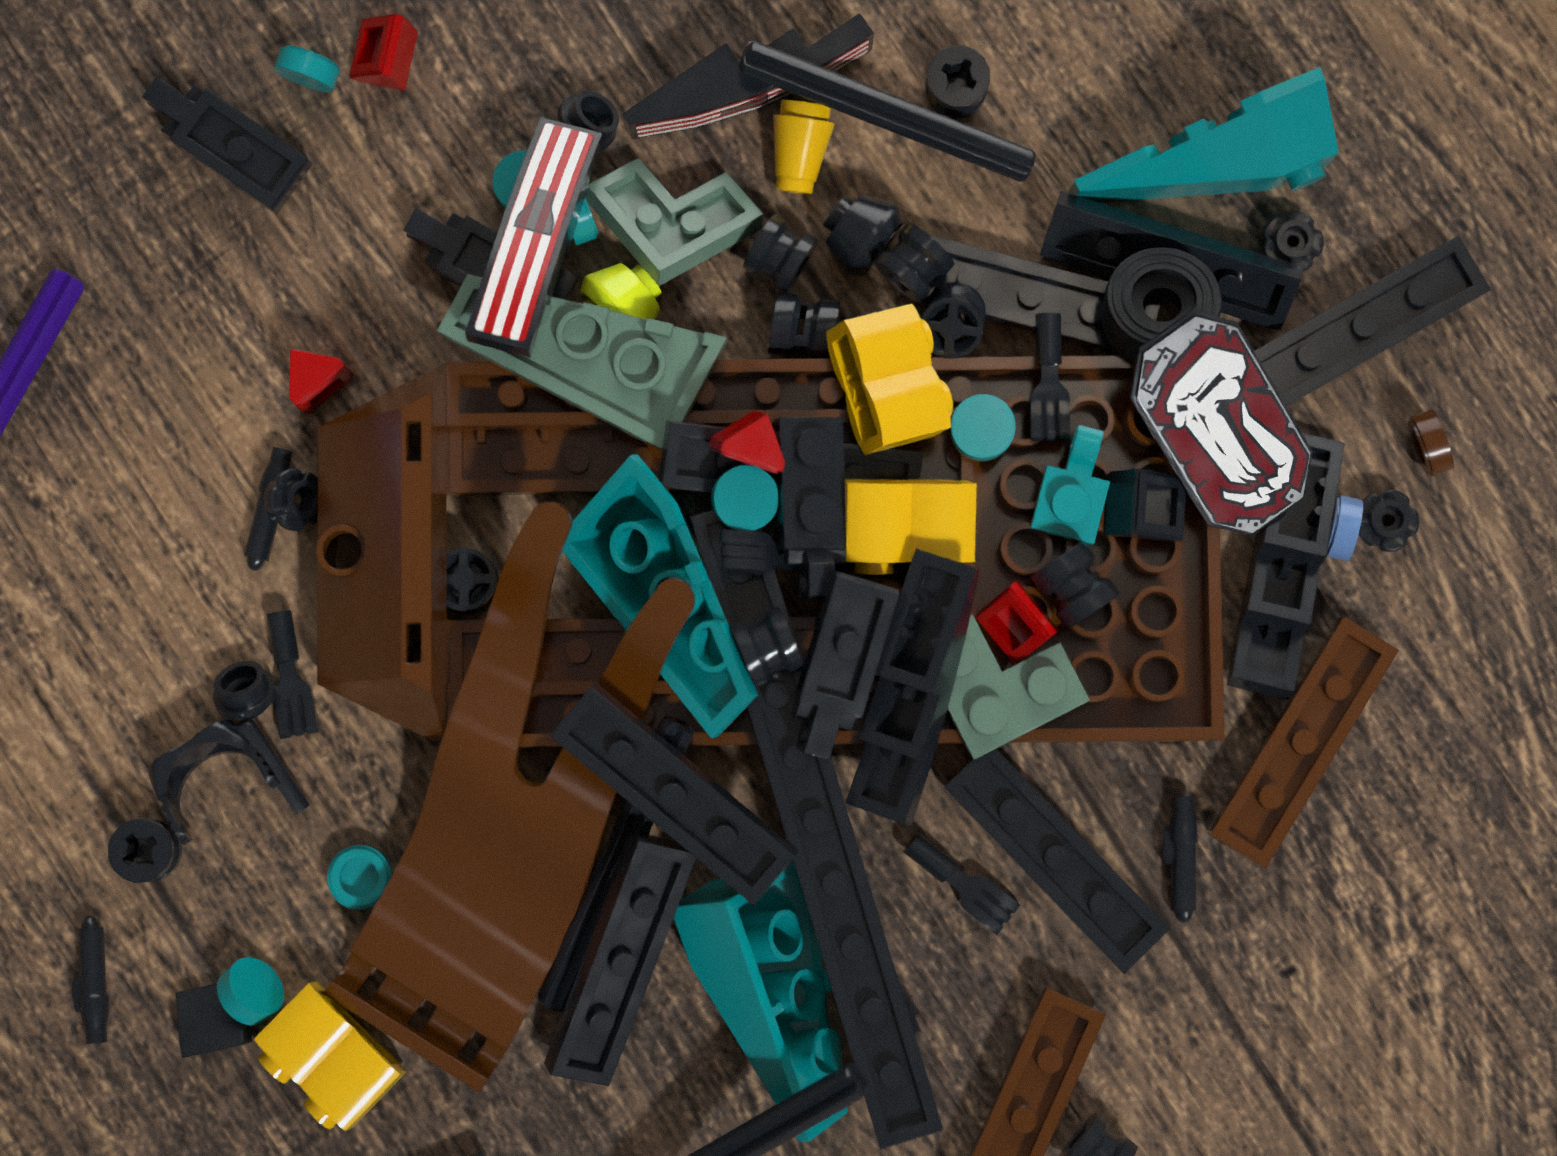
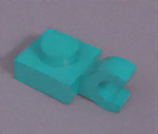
(1072, 499)

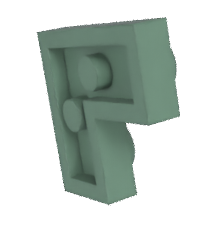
(670, 232)
(1001, 706)

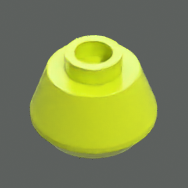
(622, 291)

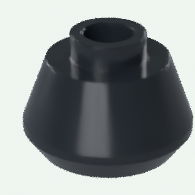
(862, 231)

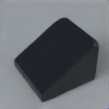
(1144, 505)
(205, 1023)

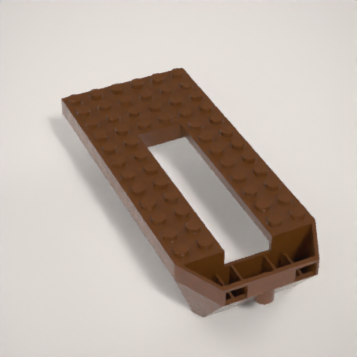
(1142, 658)

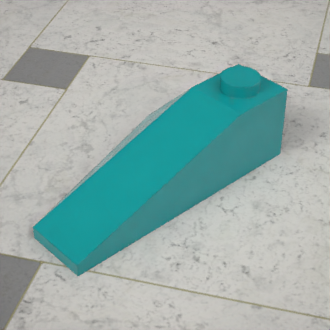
(1266, 143)
(624, 550)
(765, 981)

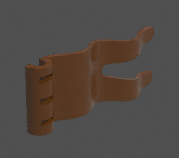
(492, 854)

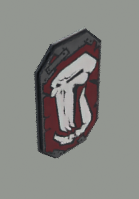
(1221, 423)

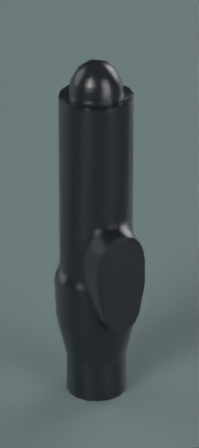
(263, 527)
(1180, 854)
(90, 986)

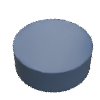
(1345, 527)

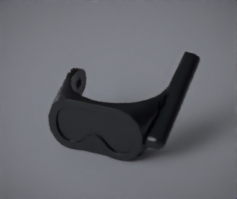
(245, 738)

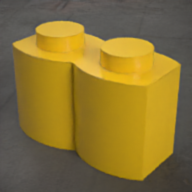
(889, 378)
(896, 517)
(328, 1058)

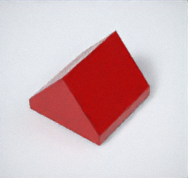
(384, 51)
(315, 379)
(750, 442)
(1016, 622)

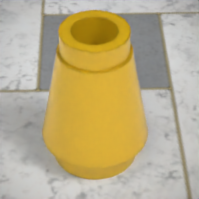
(800, 144)

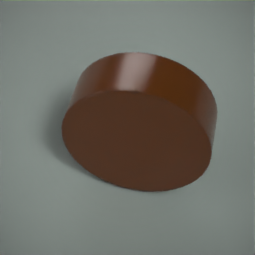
(1430, 443)

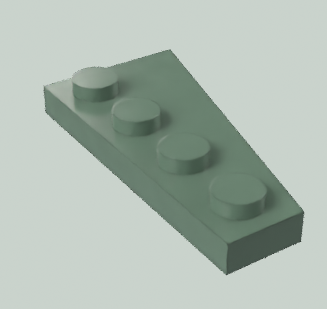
(604, 362)

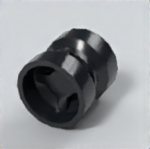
(818, 320)
(1076, 588)

